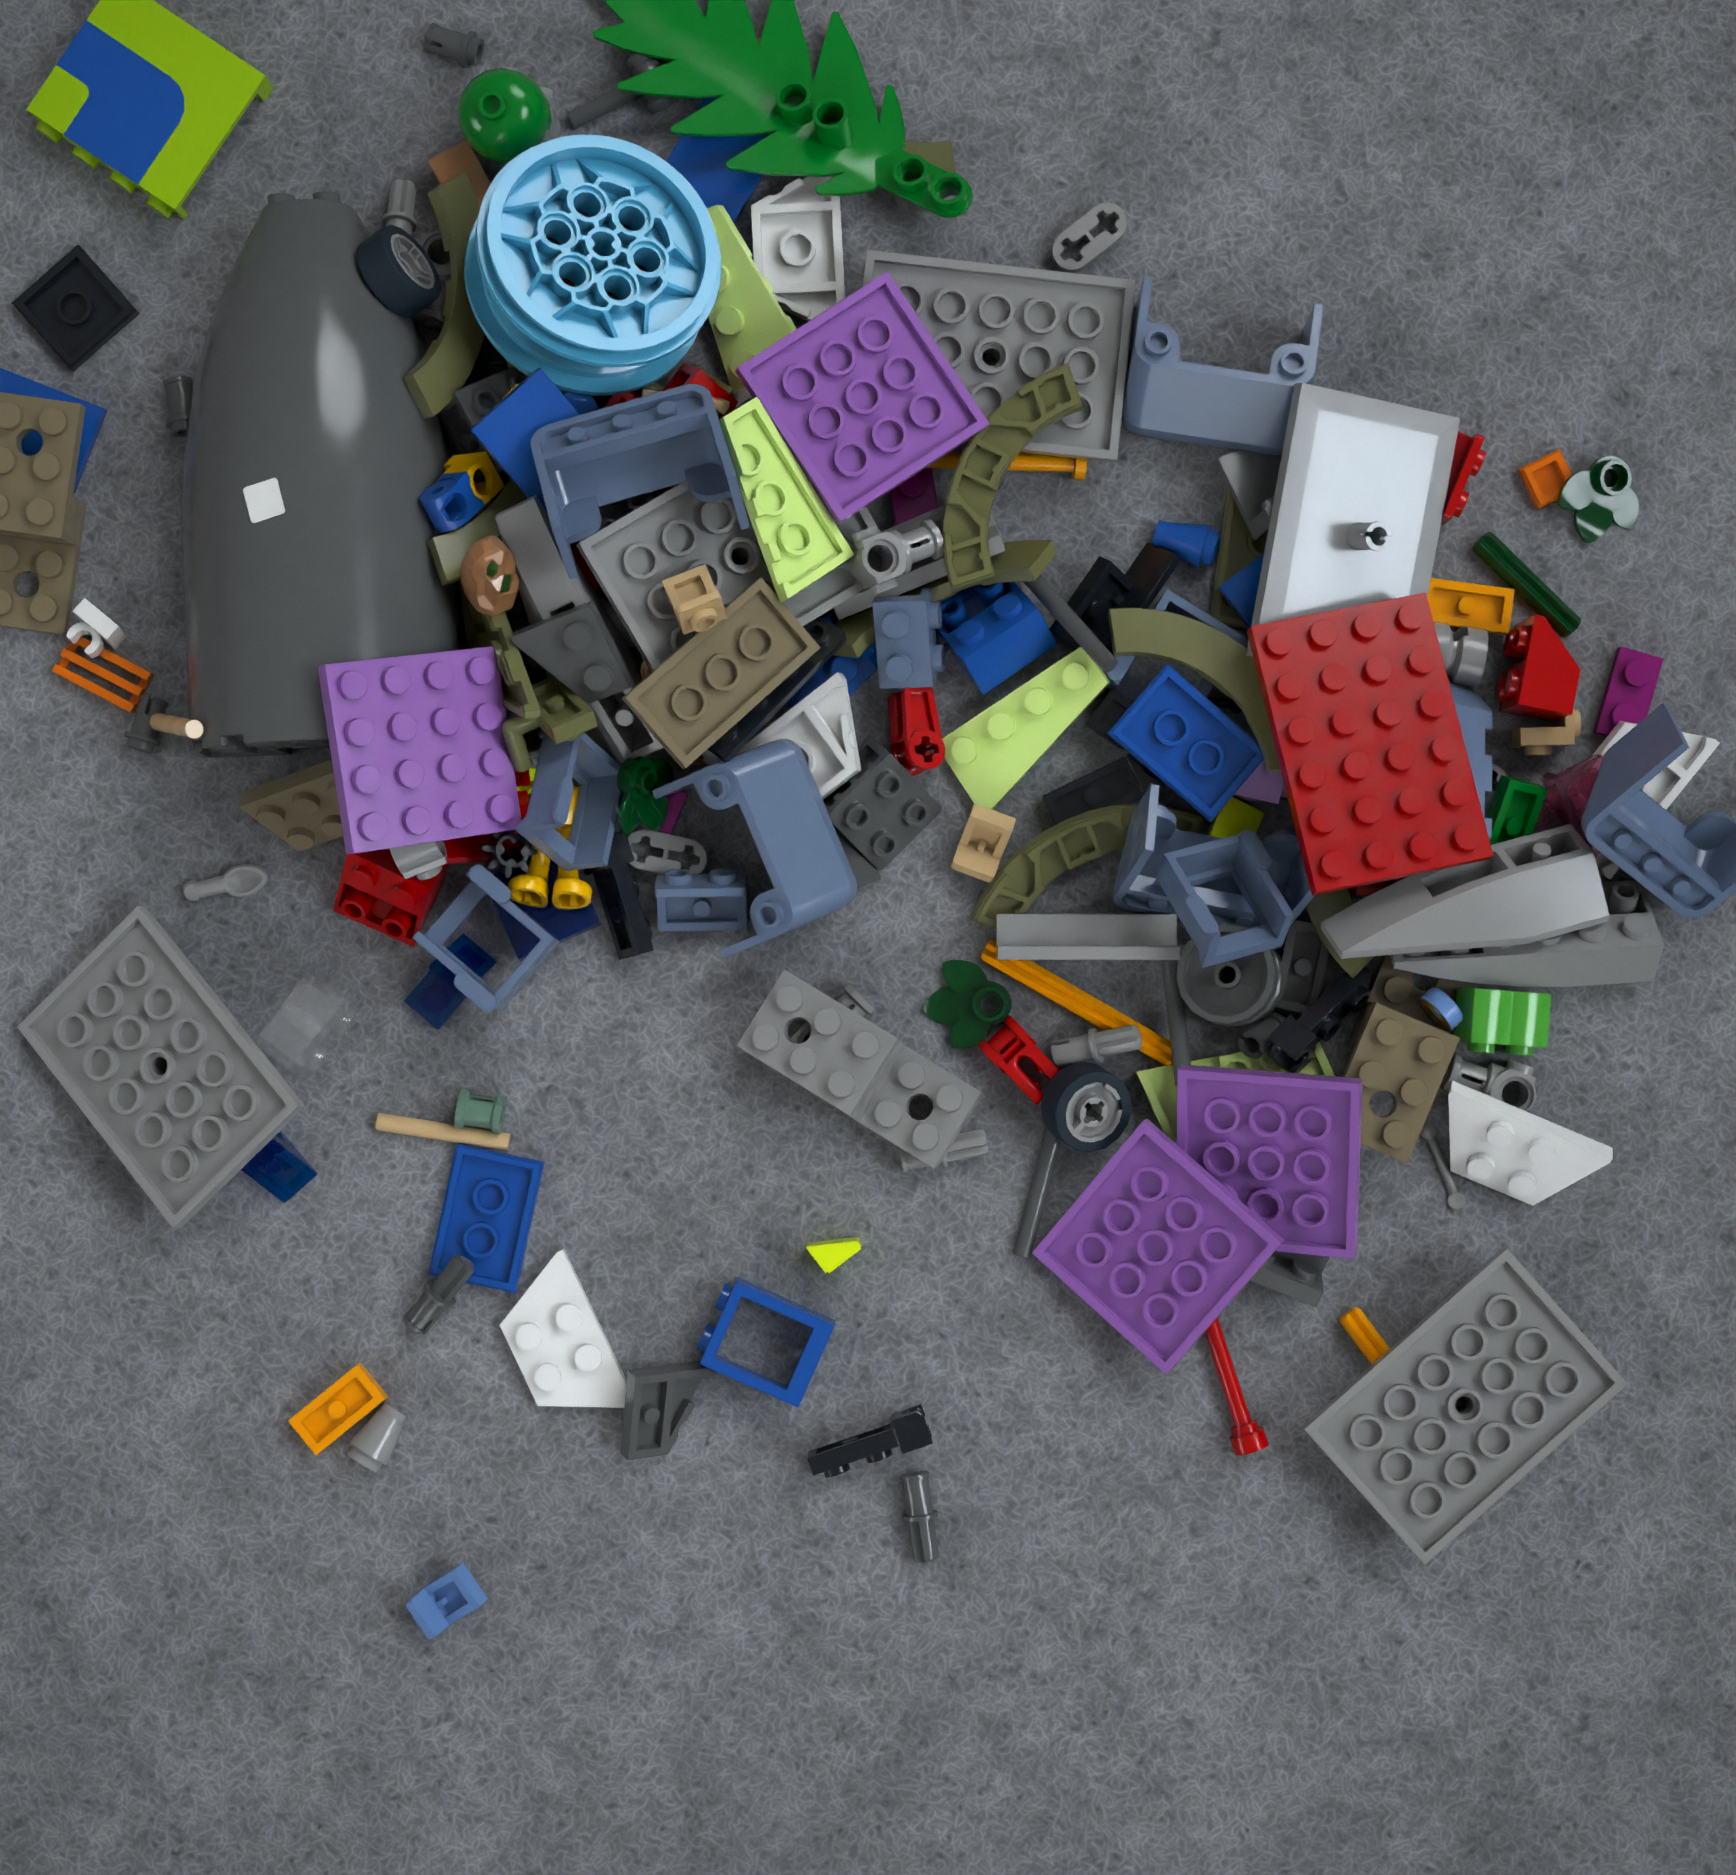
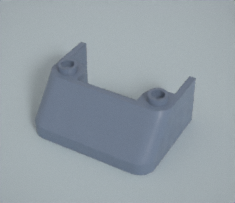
(1209, 401)
(630, 453)
(1154, 832)
(790, 833)
(1679, 864)

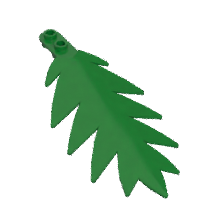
(815, 123)

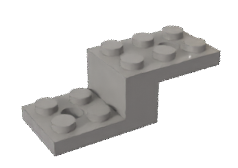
(859, 1069)

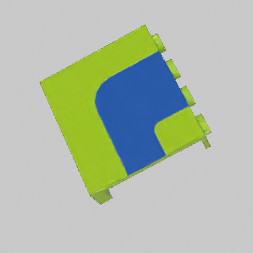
(146, 99)

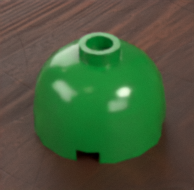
(503, 114)

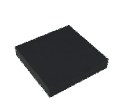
(75, 308)

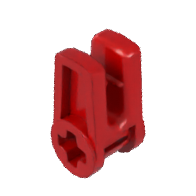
(915, 729)
(1018, 1045)

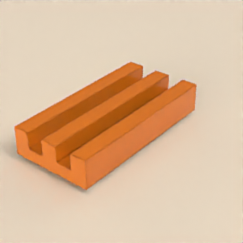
(69, 654)

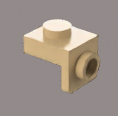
(695, 600)
(1540, 740)
(982, 843)

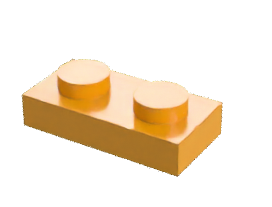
(1471, 605)
(338, 1408)

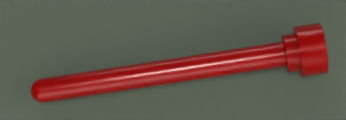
(1246, 1434)

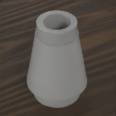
(377, 1438)

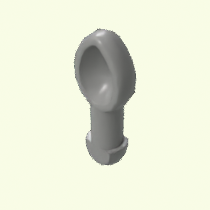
(237, 881)

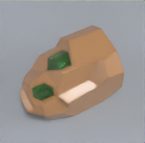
(490, 576)

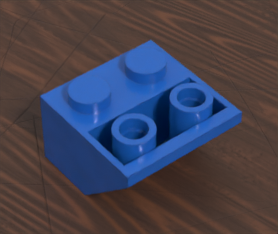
(993, 632)

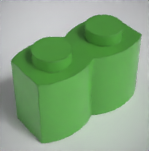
(1503, 1018)

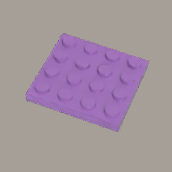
(862, 397)
(419, 748)
(1281, 1148)
(1157, 1246)

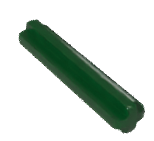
(1526, 584)

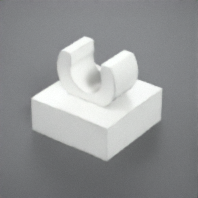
(98, 626)

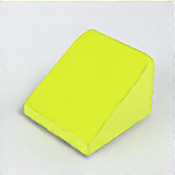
(1234, 819)
(834, 1252)

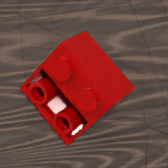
(1547, 678)
(382, 899)

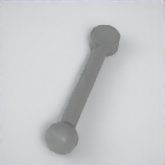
(1455, 1199)

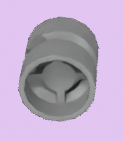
(1463, 653)

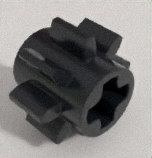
(495, 849)

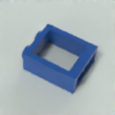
(712, 1337)

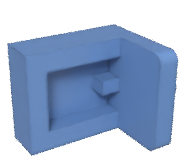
(445, 1600)

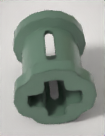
(480, 1111)

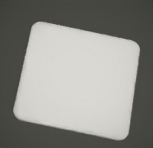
(264, 500)

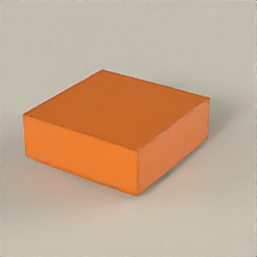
(1545, 478)

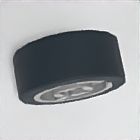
(398, 271)
(1065, 1110)

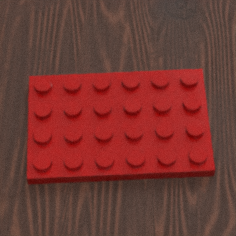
(1369, 743)

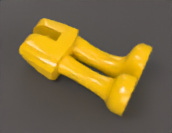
(568, 889)

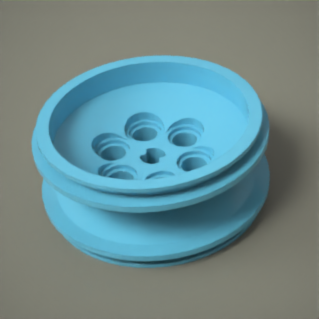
(580, 332)

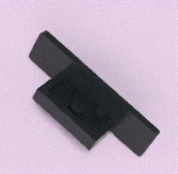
(1109, 588)
(830, 639)

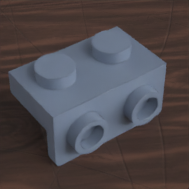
(907, 640)
(701, 900)

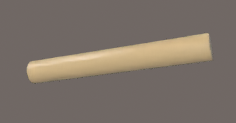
(176, 725)
(442, 1131)

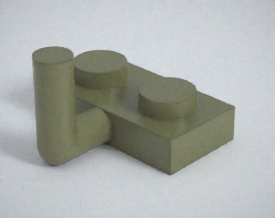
(562, 719)

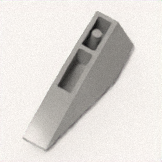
(548, 592)
(1517, 897)
(1607, 953)

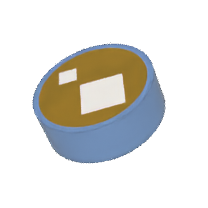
(1441, 1009)

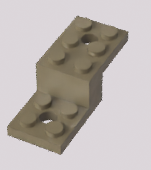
(38, 511)
(1401, 1054)

